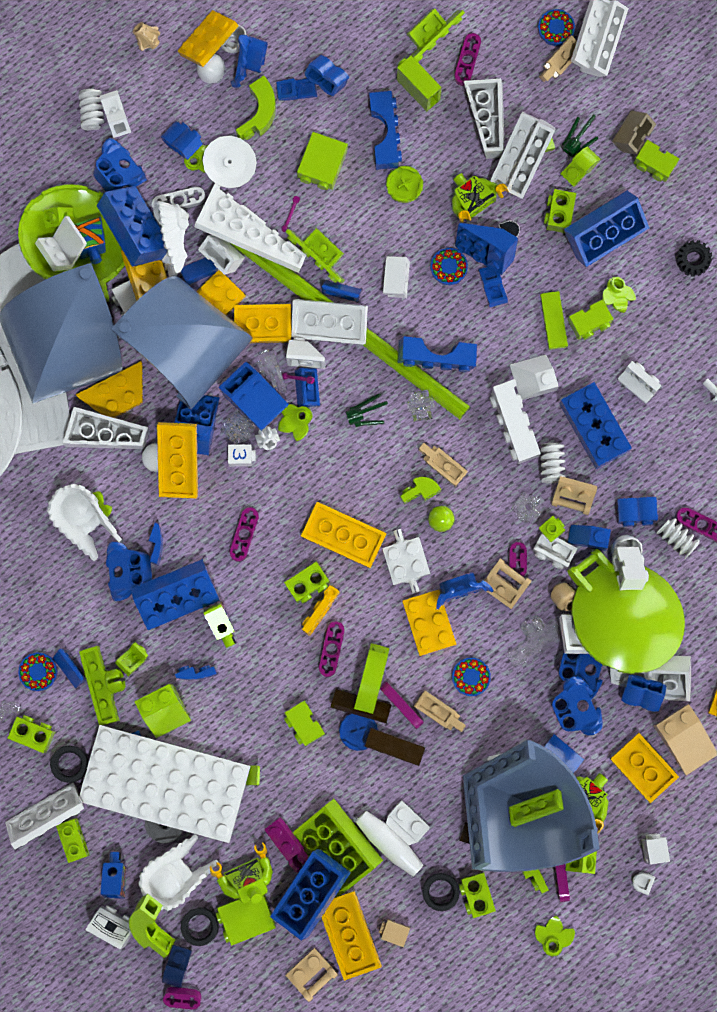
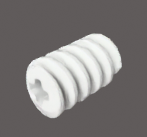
(89, 109)
(552, 462)
(678, 537)

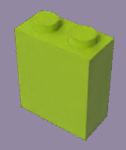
(418, 83)
(322, 161)
(245, 920)

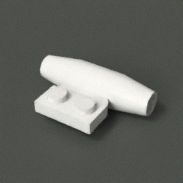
(394, 837)

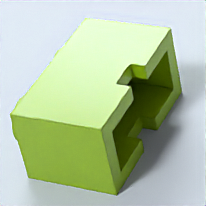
(655, 161)
(594, 319)
(300, 720)

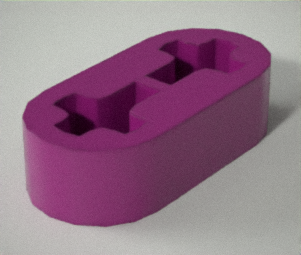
(523, 557)
(182, 998)

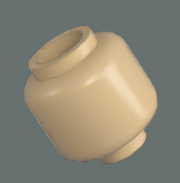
(563, 596)

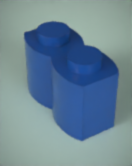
(326, 75)
(182, 139)
(637, 510)
(643, 693)

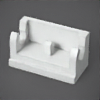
(396, 277)

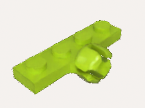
(101, 685)

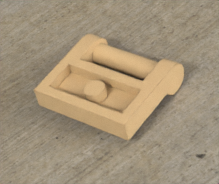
(574, 490)
(503, 590)
(306, 969)

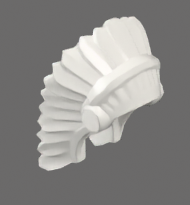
(173, 223)
(76, 515)
(170, 878)

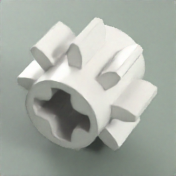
(267, 438)

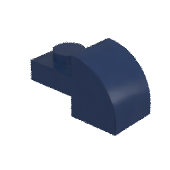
(176, 966)

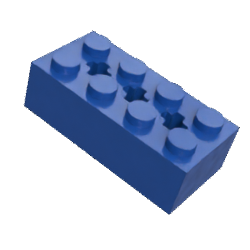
(133, 225)
(606, 228)
(592, 437)
(174, 594)
(298, 894)

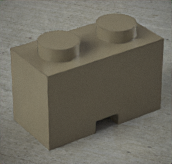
(633, 132)

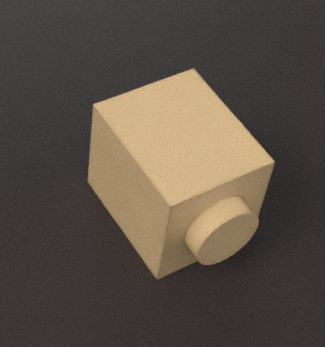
(394, 932)

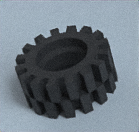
(701, 250)

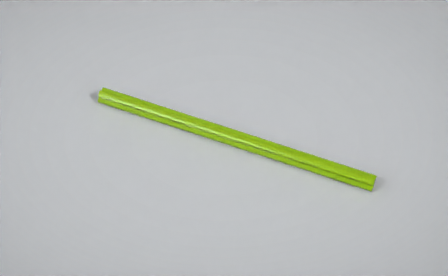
(373, 342)

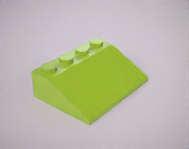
(340, 839)

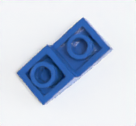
(187, 673)

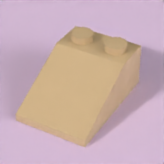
(686, 739)

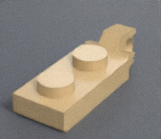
(559, 60)
(443, 464)
(439, 712)

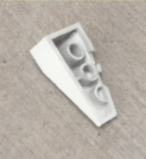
(674, 674)

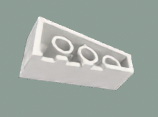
(487, 108)
(514, 422)
(101, 431)

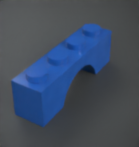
(382, 108)
(414, 352)

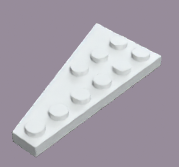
(243, 228)

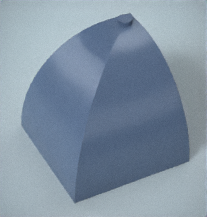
(62, 334)
(182, 337)
(541, 843)

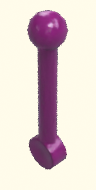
(296, 200)
(310, 380)

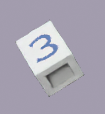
(241, 455)

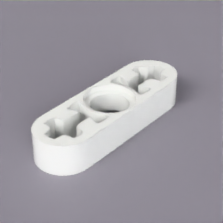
(193, 202)

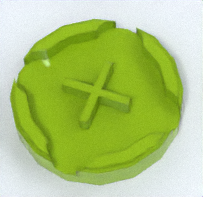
(404, 184)

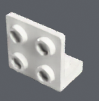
(64, 247)

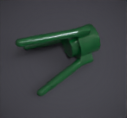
(572, 146)
(355, 413)

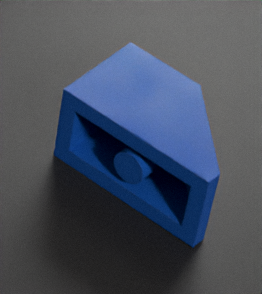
(589, 536)

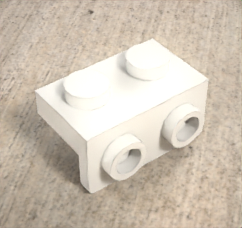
(639, 382)
(557, 551)

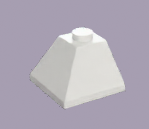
(303, 354)
(534, 377)

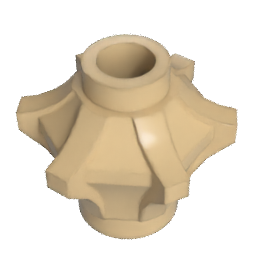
(146, 36)

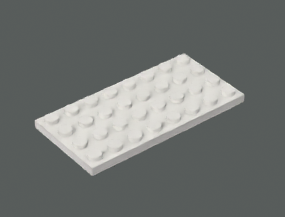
(164, 783)

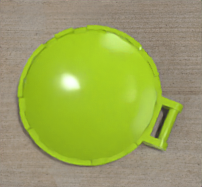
(84, 206)
(625, 627)

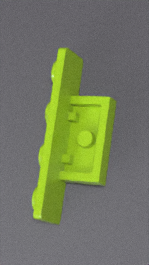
(430, 29)
(321, 249)

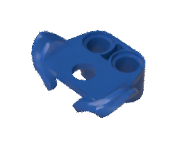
(251, 57)
(109, 160)
(120, 556)
(460, 587)
(578, 666)
(589, 721)

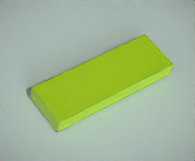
(554, 320)
(536, 808)

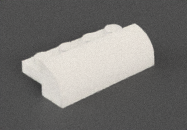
(599, 36)
(523, 154)

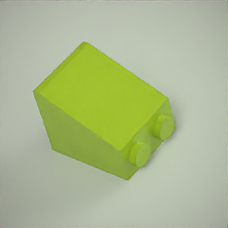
(163, 710)

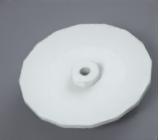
(230, 150)

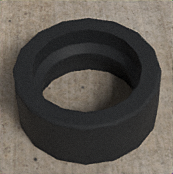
(55, 759)
(436, 906)
(214, 926)

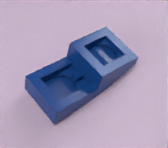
(295, 89)
(493, 287)
(156, 538)

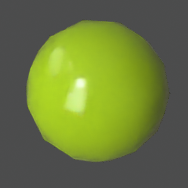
(441, 518)

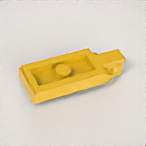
(320, 610)

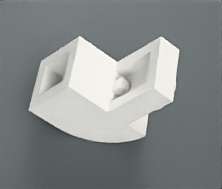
(115, 114)

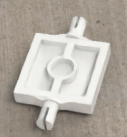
(406, 561)

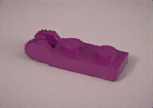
(287, 844)

